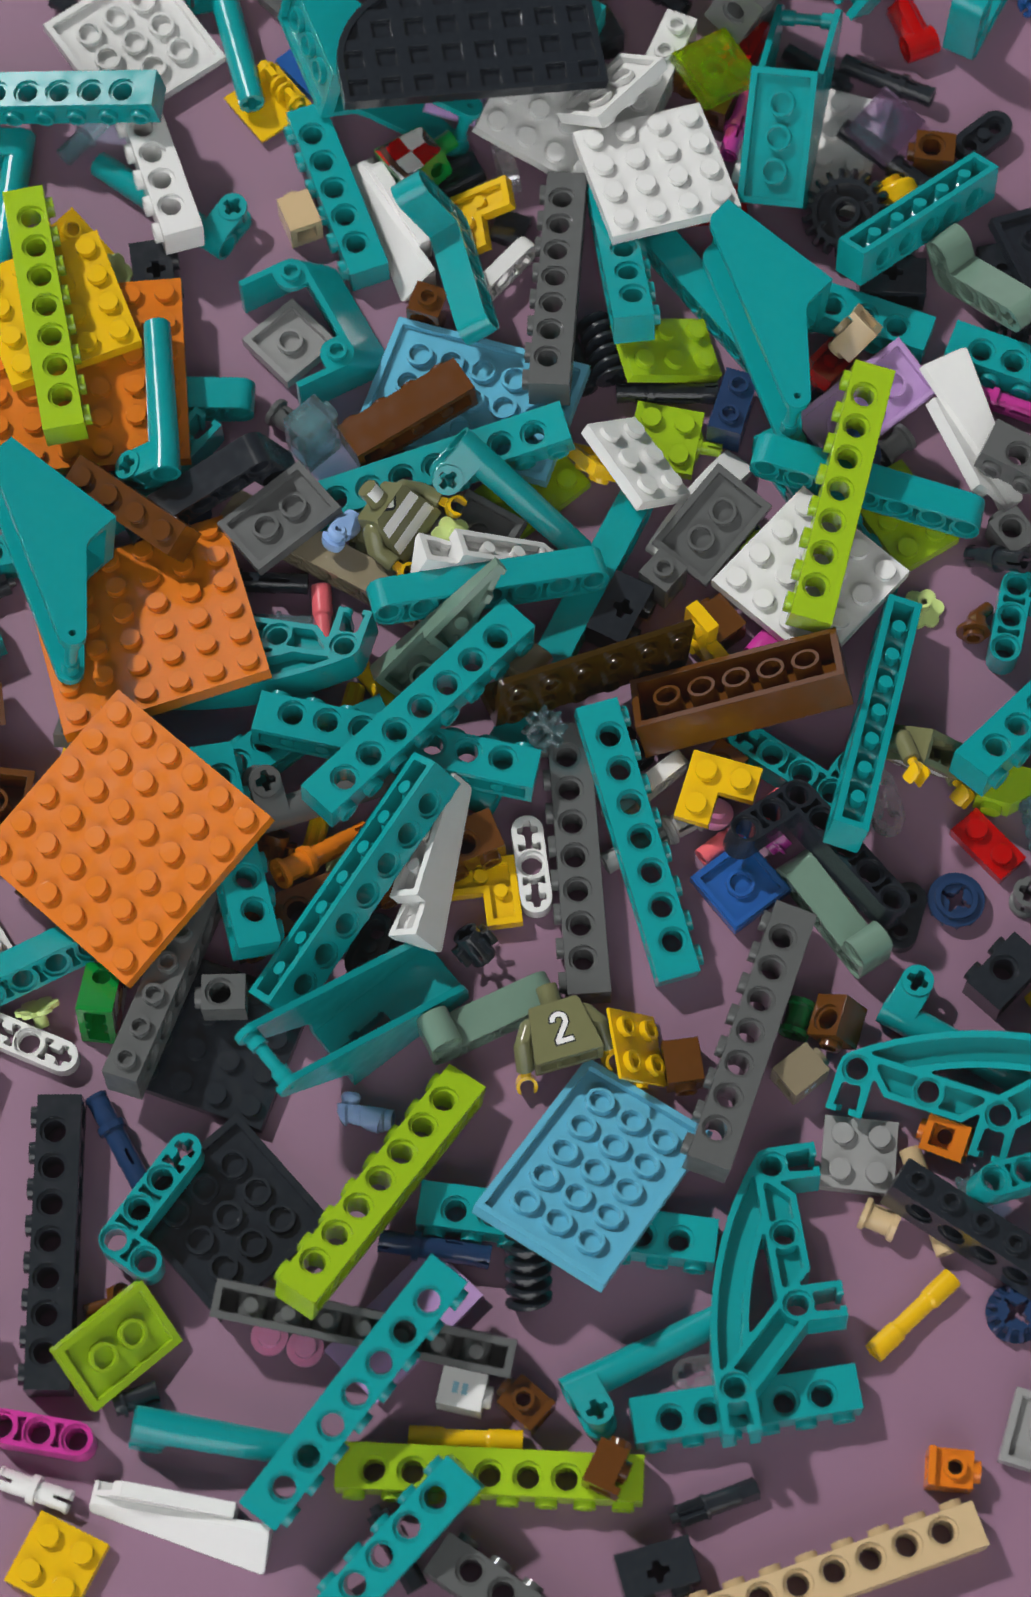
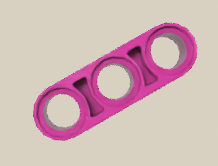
(58, 1442)

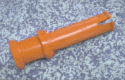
(309, 859)

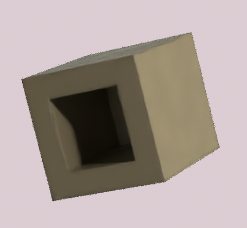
(800, 1072)

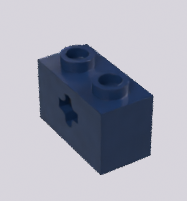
(731, 410)

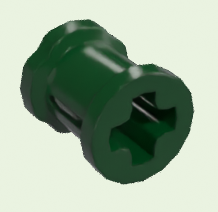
(797, 1019)

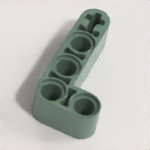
(976, 281)
(853, 940)
(479, 1022)

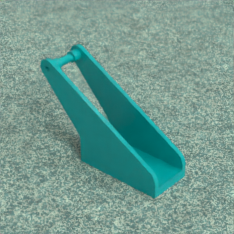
(314, 36)
(786, 117)
(770, 305)
(56, 545)
(397, 983)

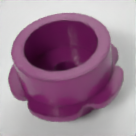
(779, 844)

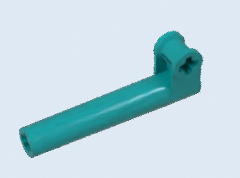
(236, 49)
(16, 160)
(221, 227)
(471, 456)
(159, 457)
(905, 1016)
(589, 1386)
(158, 1428)

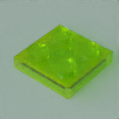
(713, 68)

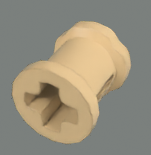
(879, 1219)

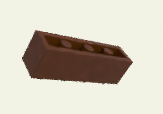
(408, 413)
(134, 509)

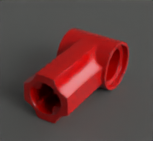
(915, 37)

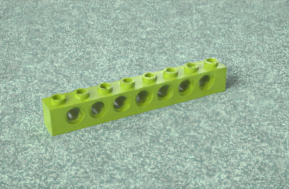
(23, 209)
(873, 385)
(311, 1291)
(508, 1462)

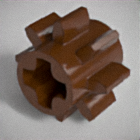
(276, 845)

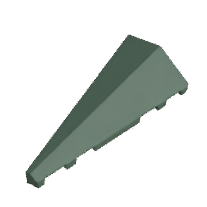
(436, 633)

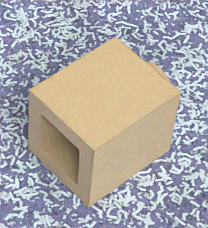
(299, 218)

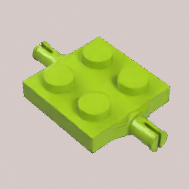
(677, 435)

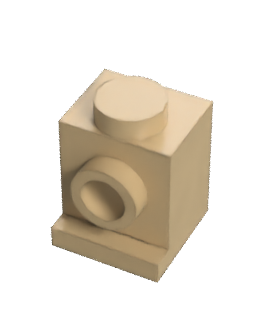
(854, 334)

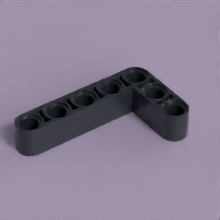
(220, 476)
(801, 821)

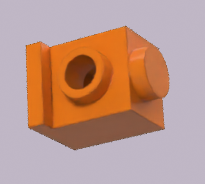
(929, 1134)
(939, 1478)

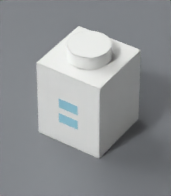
(464, 1392)

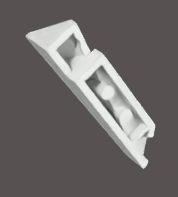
(401, 239)
(965, 421)
(468, 548)
(429, 877)
(187, 1520)

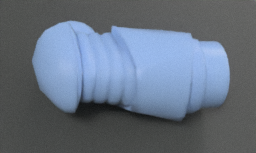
(340, 531)
(370, 1118)

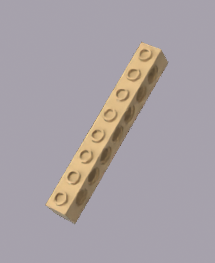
(958, 1517)

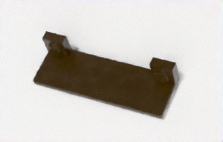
(588, 673)

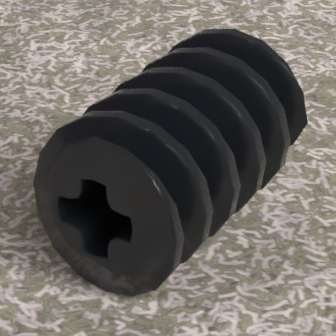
(600, 349)
(528, 1278)

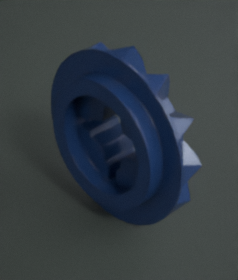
(950, 885)
(997, 1311)

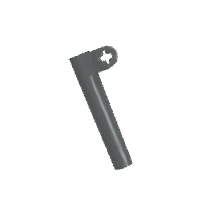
(289, 808)

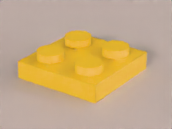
(56, 1559)

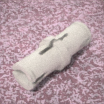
(35, 1489)

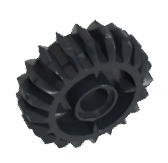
(833, 198)

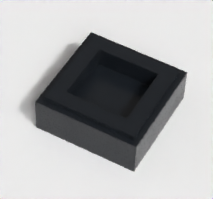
(509, 228)

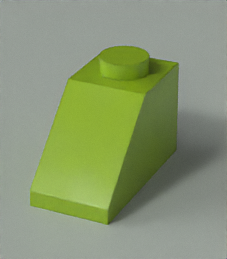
(1008, 796)

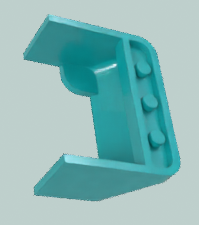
(348, 357)

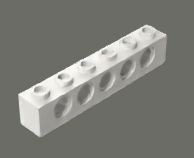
(672, 34)
(159, 167)

